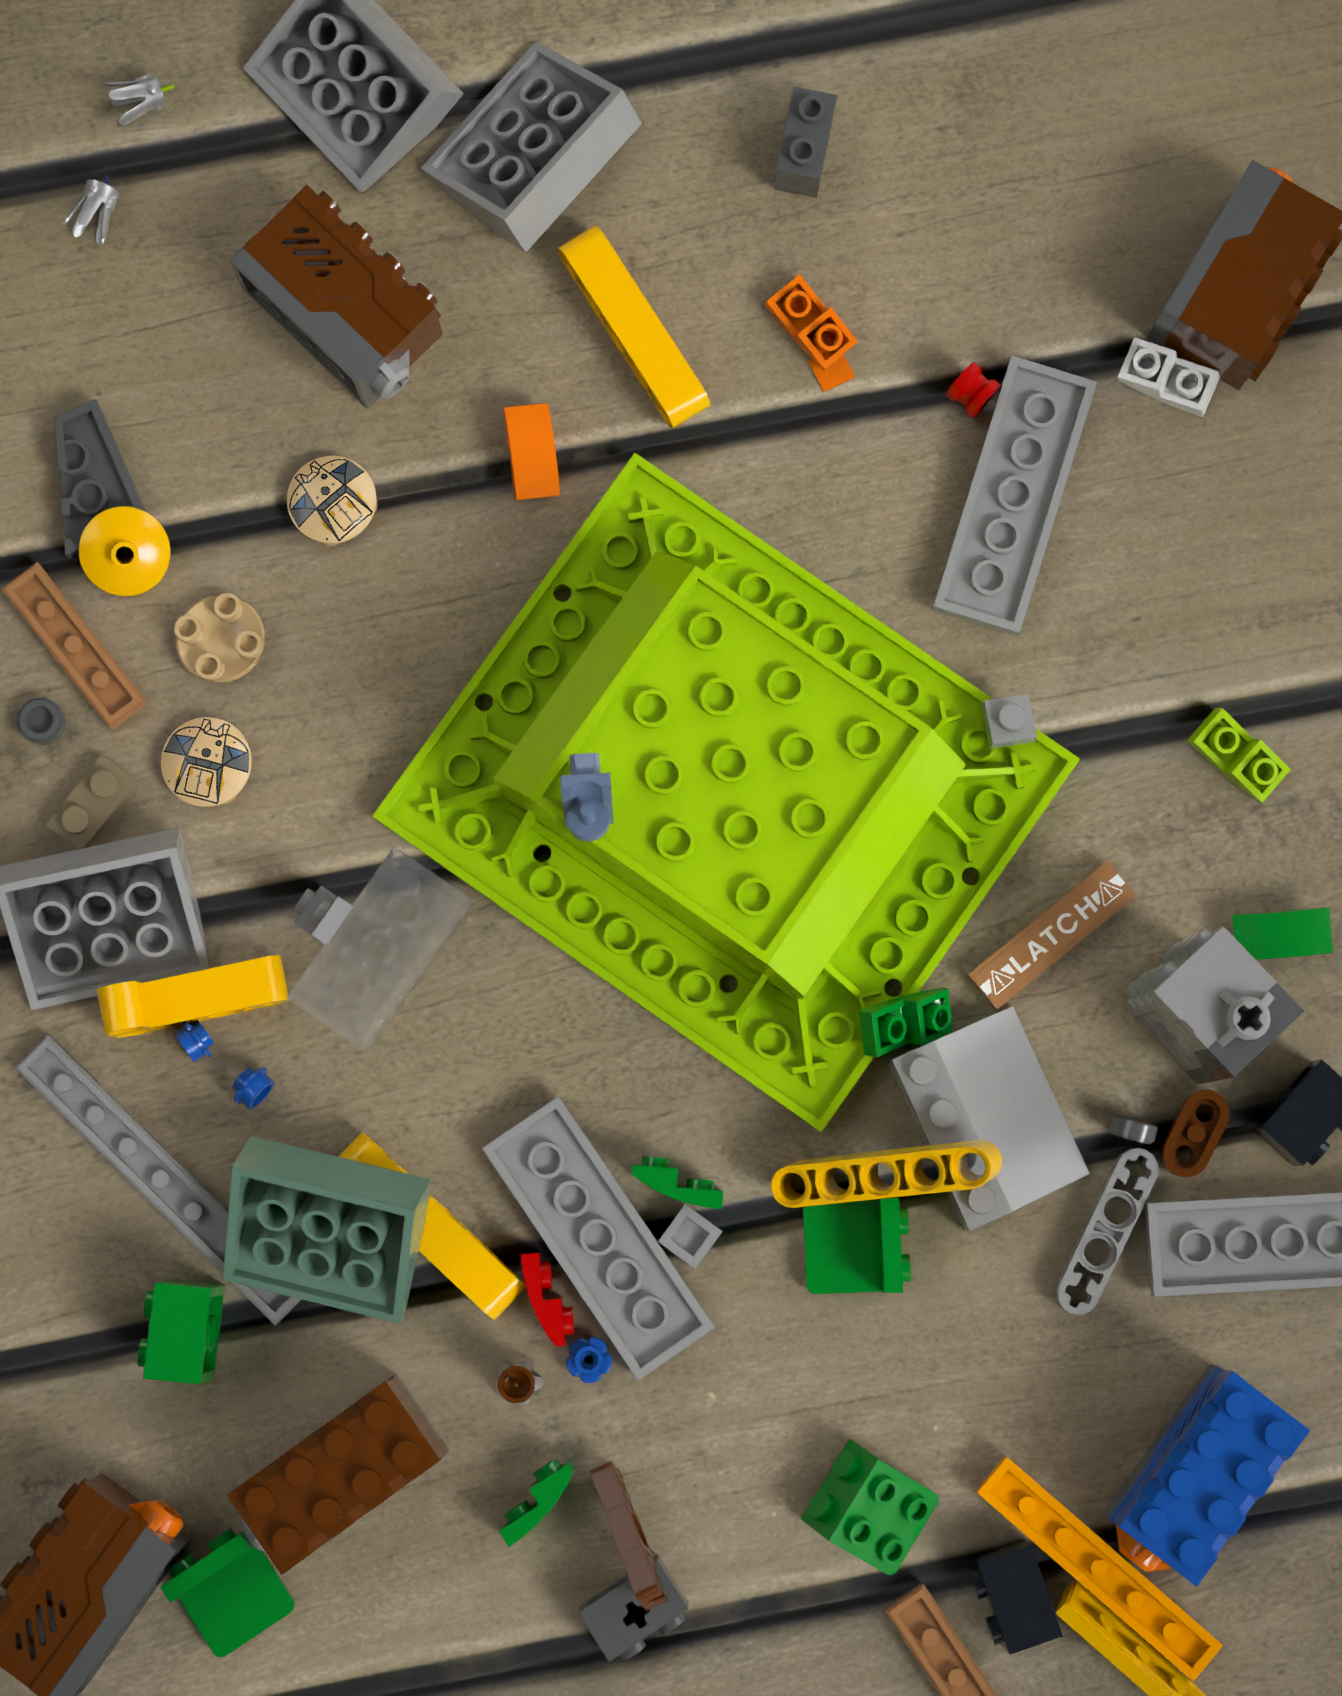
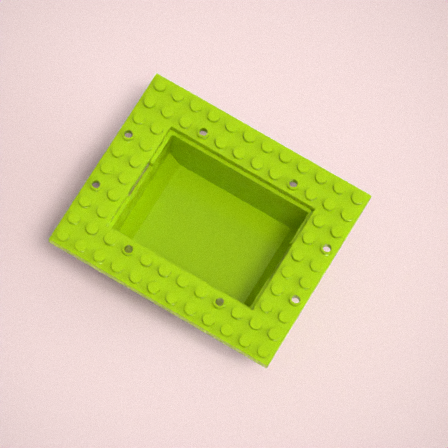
(776, 787)

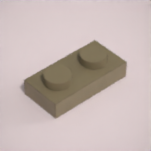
(92, 803)

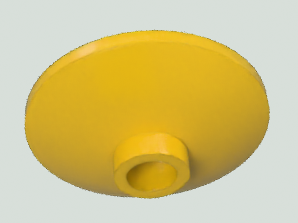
(128, 528)

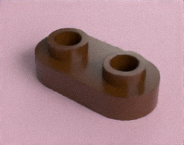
(1197, 1136)

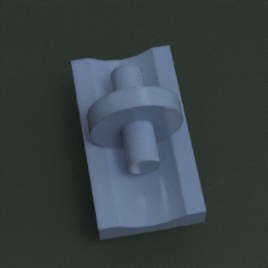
(587, 798)

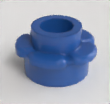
(194, 1040)
(252, 1087)
(601, 1359)

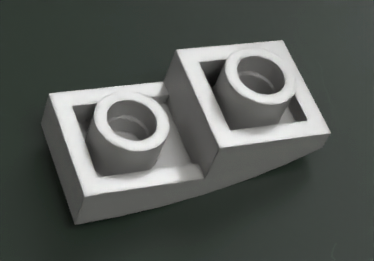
(321, 913)

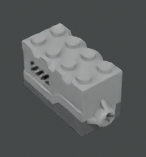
(1211, 1005)

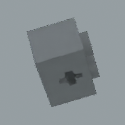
(805, 142)
(622, 1637)

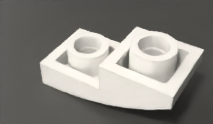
(1168, 379)

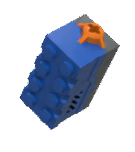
(1202, 1475)

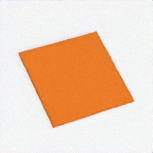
(834, 375)

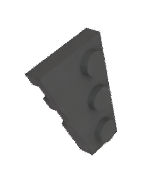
(90, 470)

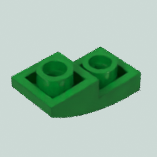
(1285, 932)
(905, 1020)
(658, 1176)
(548, 1488)

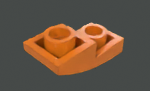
(810, 323)
(531, 451)

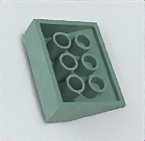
(324, 1228)

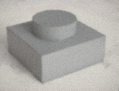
(1008, 721)
(690, 1236)

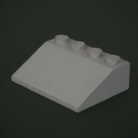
(352, 84)
(533, 144)
(103, 917)
(991, 1089)

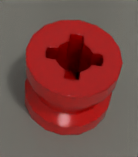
(973, 390)

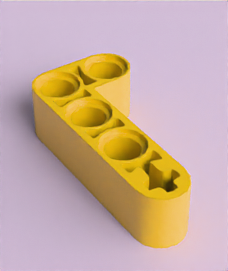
(196, 996)

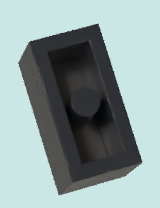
(1304, 1115)
(1016, 1597)

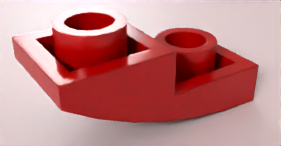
(551, 1313)

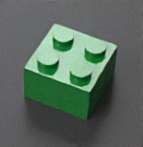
(181, 1331)

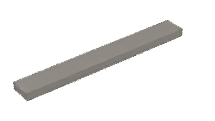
(140, 1159)

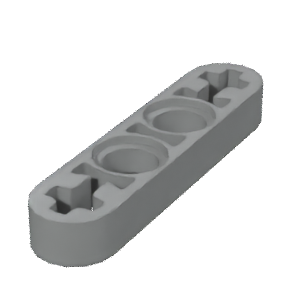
(1112, 1234)

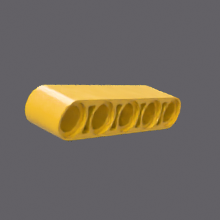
(633, 326)
(906, 1167)
(451, 1244)

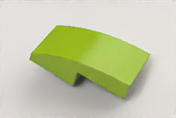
(1238, 755)

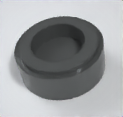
(41, 721)
(1133, 1129)

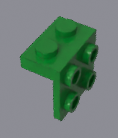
(856, 1247)
(870, 1508)
(229, 1592)

